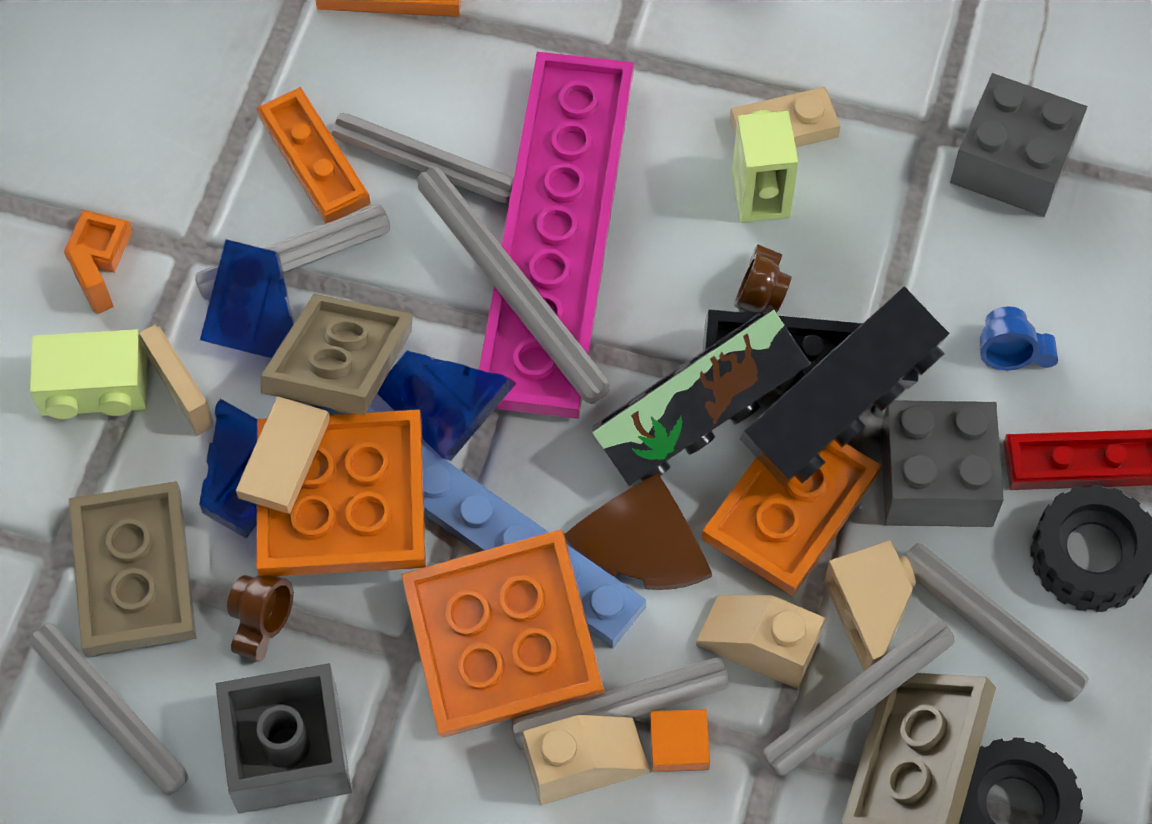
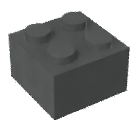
(1018, 144)
(941, 463)
(283, 738)

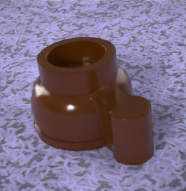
(763, 282)
(263, 610)

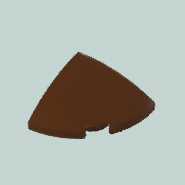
(642, 538)

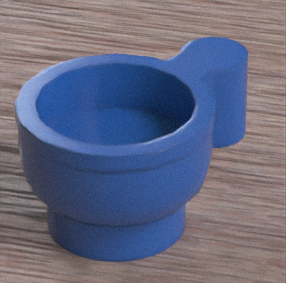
(1012, 341)

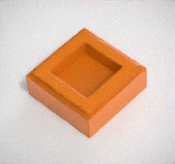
(103, 237)
(89, 278)
(679, 740)

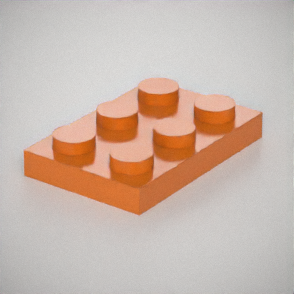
(789, 527)

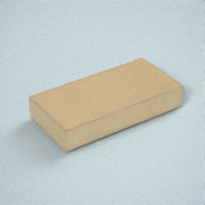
(177, 379)
(283, 455)

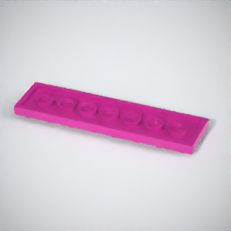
(559, 220)

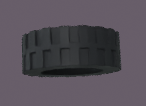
(1067, 579)
(1028, 763)

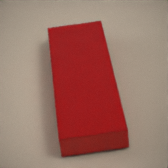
(1078, 459)

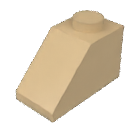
(870, 597)
(763, 635)
(582, 755)

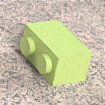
(764, 165)
(89, 373)

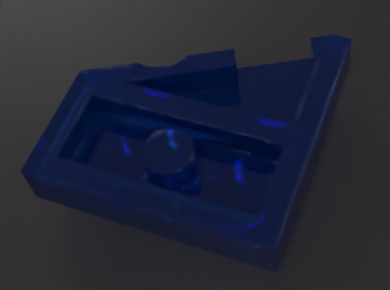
(248, 301)
(449, 395)
(226, 460)

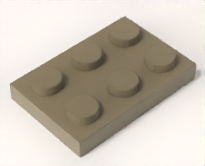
(337, 354)
(131, 569)
(921, 751)

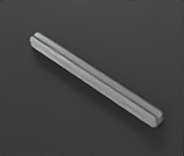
(513, 286)

